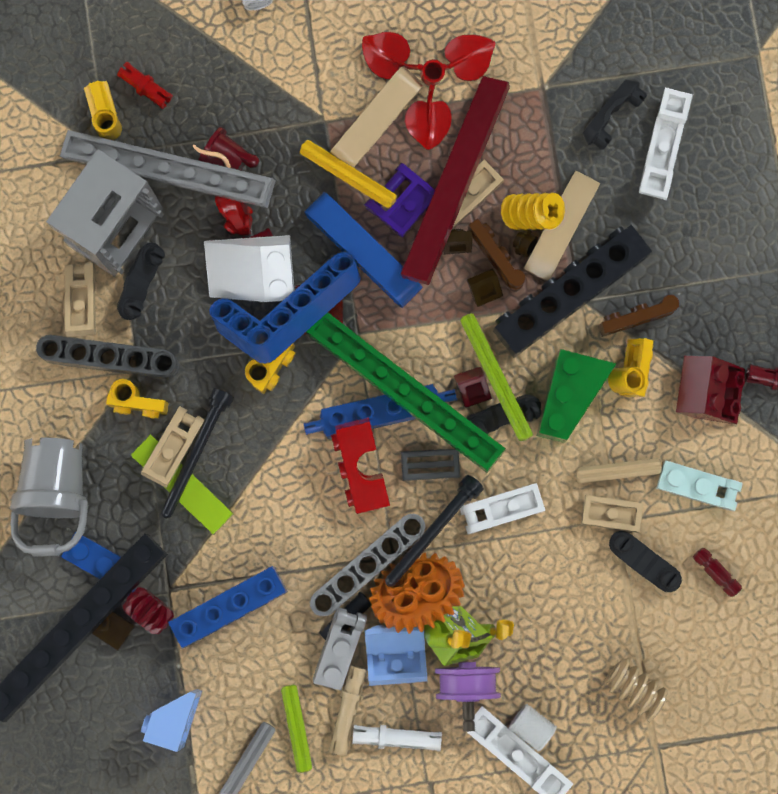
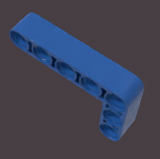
(293, 316)

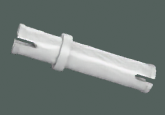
(391, 737)

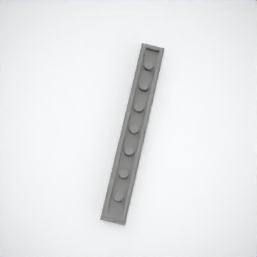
(173, 169)

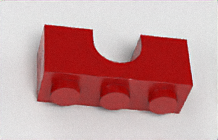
(365, 491)

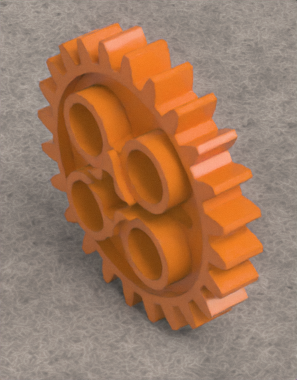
(420, 595)

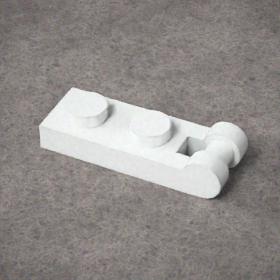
(503, 508)

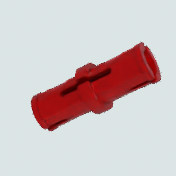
(145, 85)

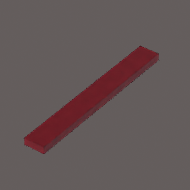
(455, 180)

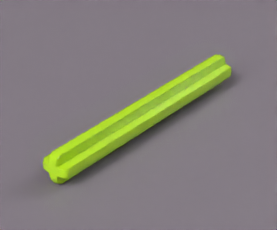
(496, 377)

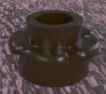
(524, 243)

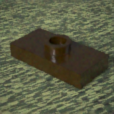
(114, 630)

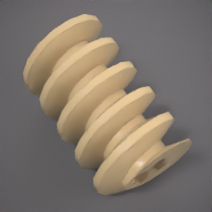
(636, 688)

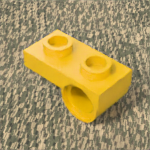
(633, 376)
(271, 378)
(150, 407)

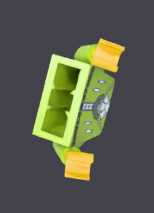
(463, 637)

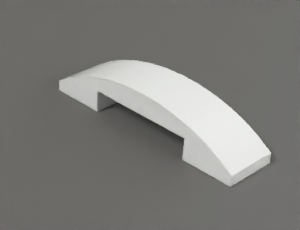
(665, 143)
(518, 755)

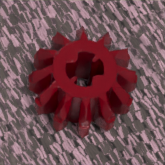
(148, 610)

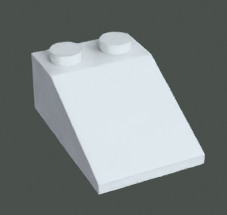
(250, 268)

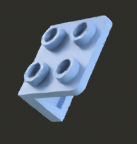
(395, 656)

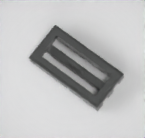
(428, 453)

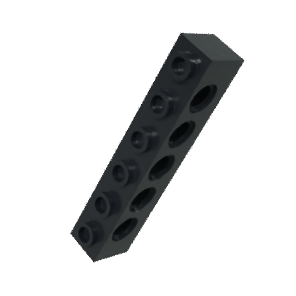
(634, 252)

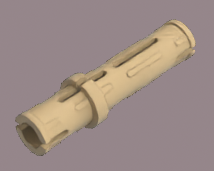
(347, 713)

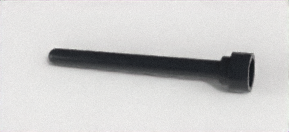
(219, 402)
(468, 489)

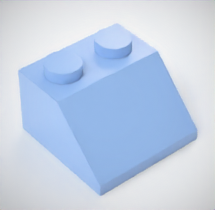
(172, 722)

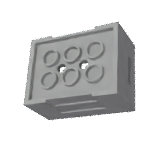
(99, 208)

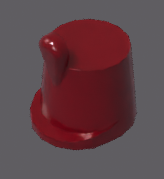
(223, 144)

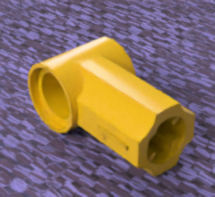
(102, 109)

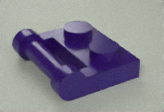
(408, 206)

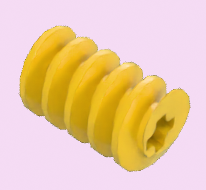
(533, 211)

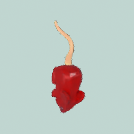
(236, 213)

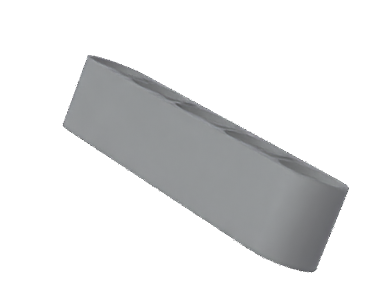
(353, 568)

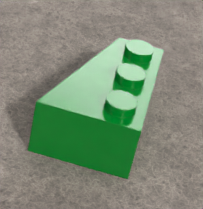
(570, 392)

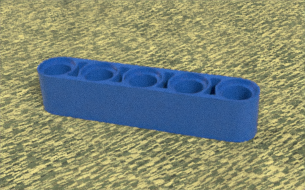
(367, 252)

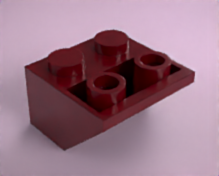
(710, 389)

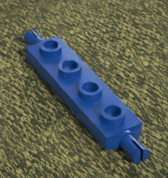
(379, 409)

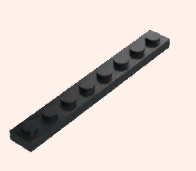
(78, 624)

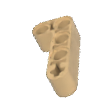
(377, 117)

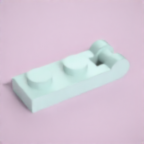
(698, 485)

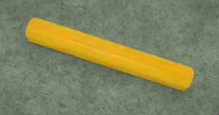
(348, 174)

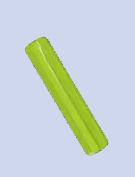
(296, 728)

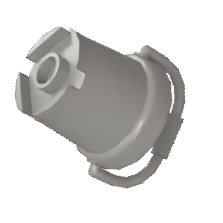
(50, 488)

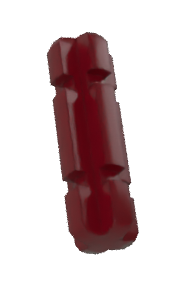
(717, 572)

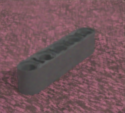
(94, 354)

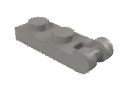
(339, 649)

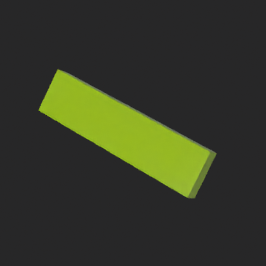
(196, 496)

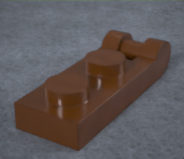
(496, 255)
(640, 315)

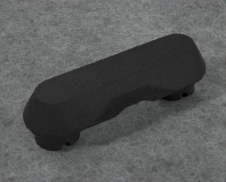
(626, 92)
(138, 281)
(495, 417)
(645, 561)

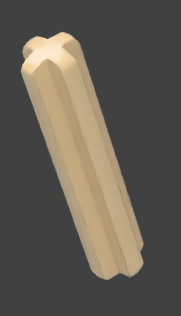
(618, 470)

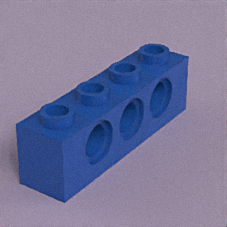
(228, 607)

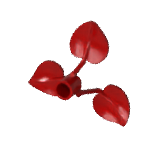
(427, 120)

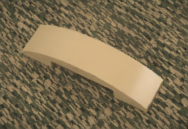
(555, 241)

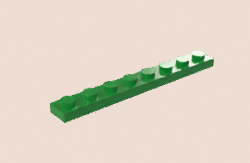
(406, 392)

